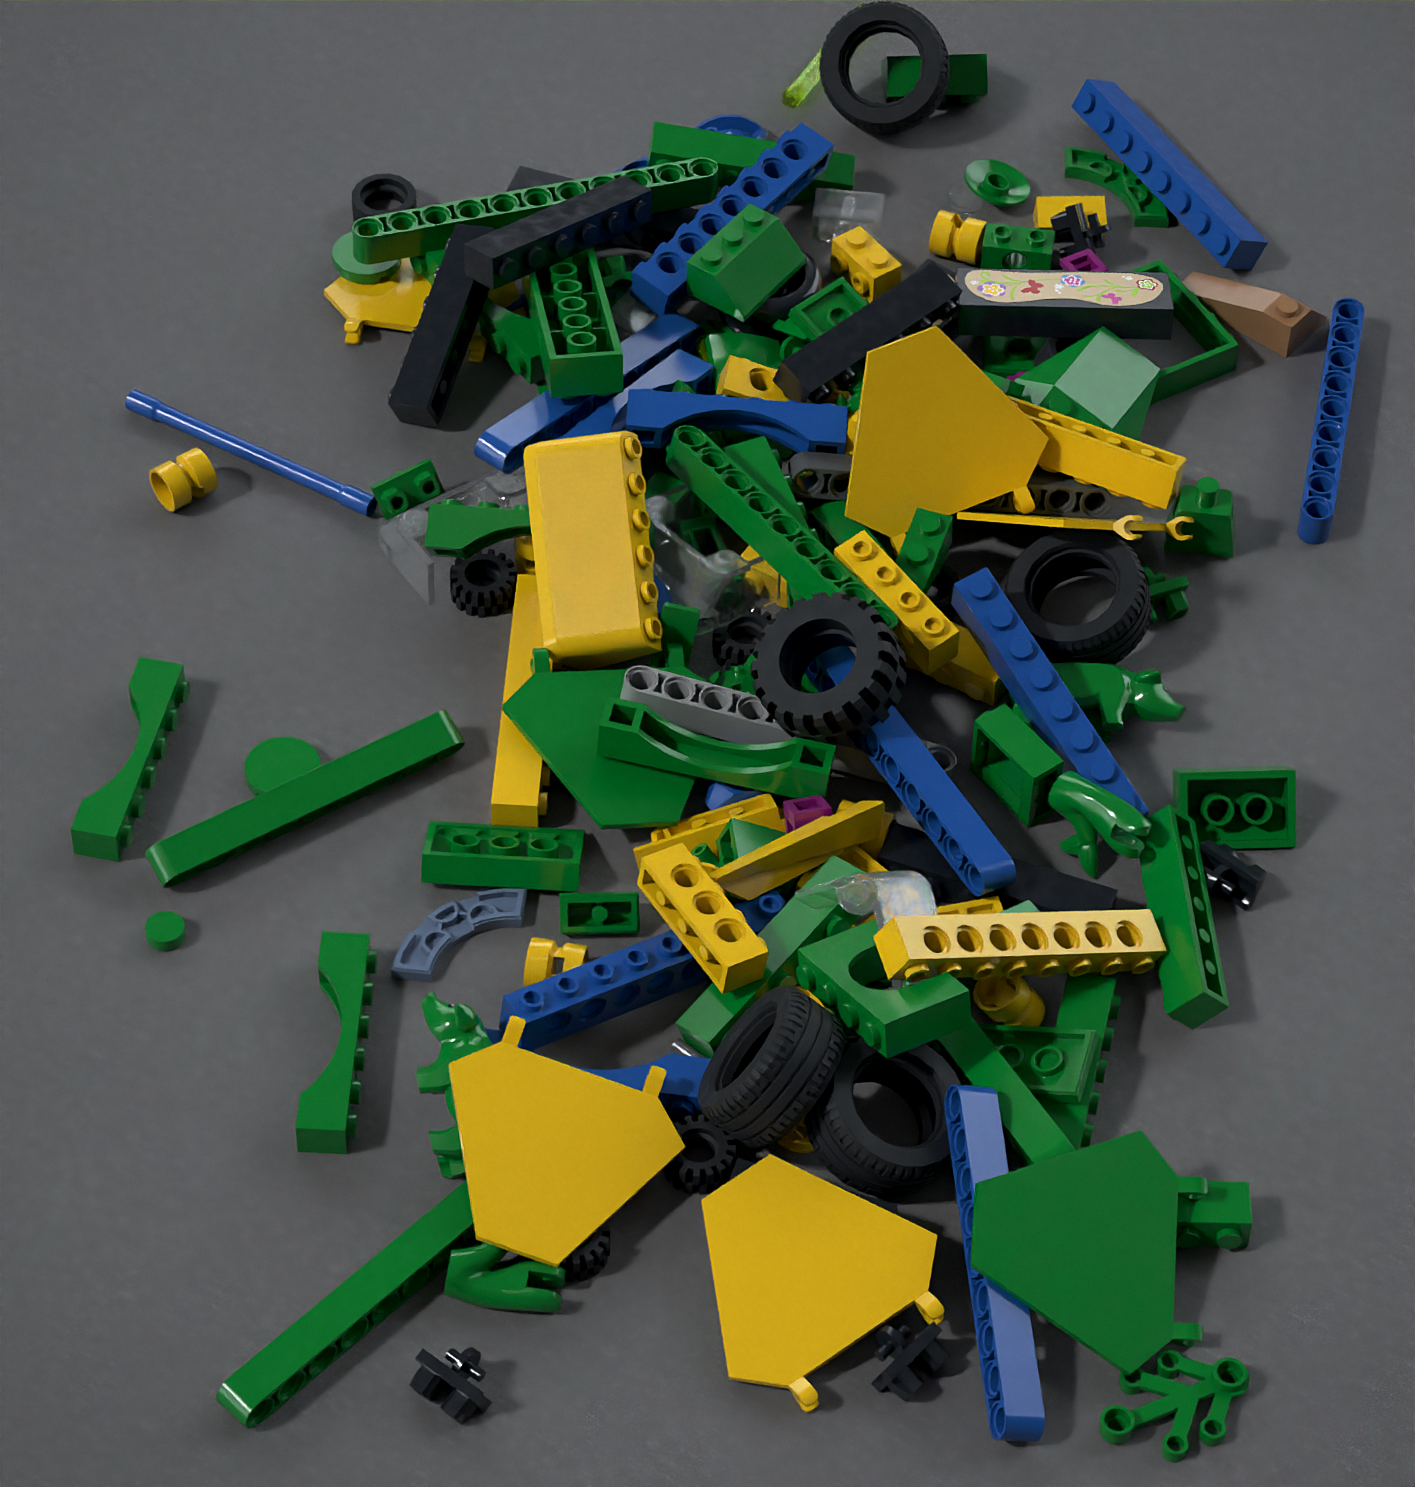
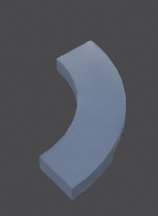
(452, 924)

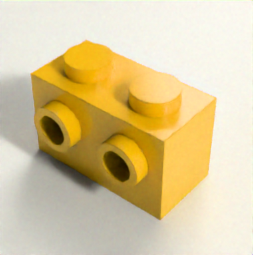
(864, 264)

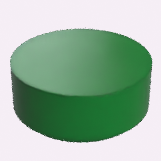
(165, 930)

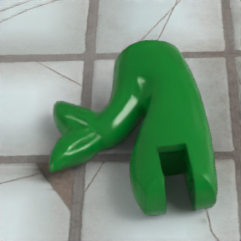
(1093, 812)
(504, 1289)

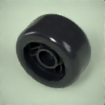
(797, 289)

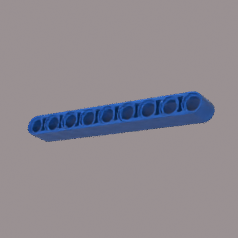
(550, 417)
(1331, 422)
(924, 788)
(1000, 1319)

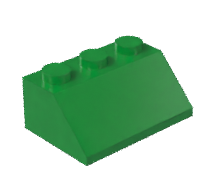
(967, 76)
(744, 263)
(1239, 804)

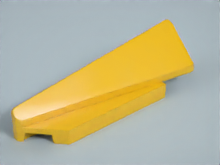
(709, 825)
(800, 850)

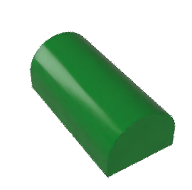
(599, 912)

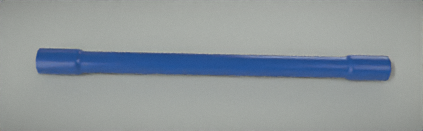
(345, 494)

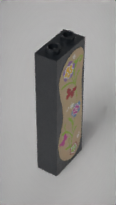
(1063, 303)

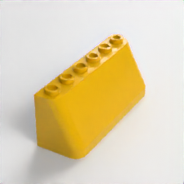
(592, 549)

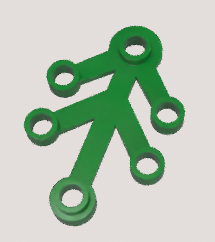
(1178, 1399)

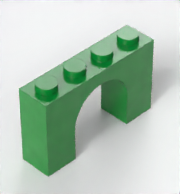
(886, 1019)

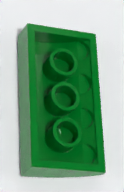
(751, 347)
(502, 856)

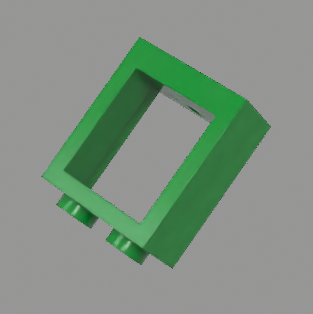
(1014, 764)

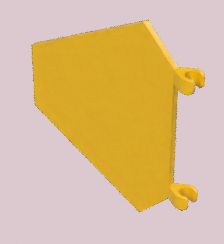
(399, 304)
(934, 437)
(1120, 526)
(553, 1146)
(807, 1273)

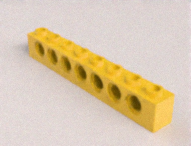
(1019, 944)

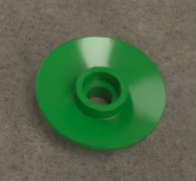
(997, 182)

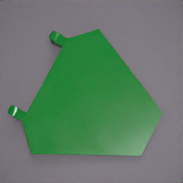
(561, 722)
(1091, 1245)

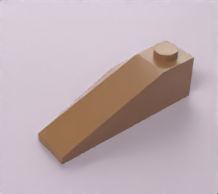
(1256, 312)

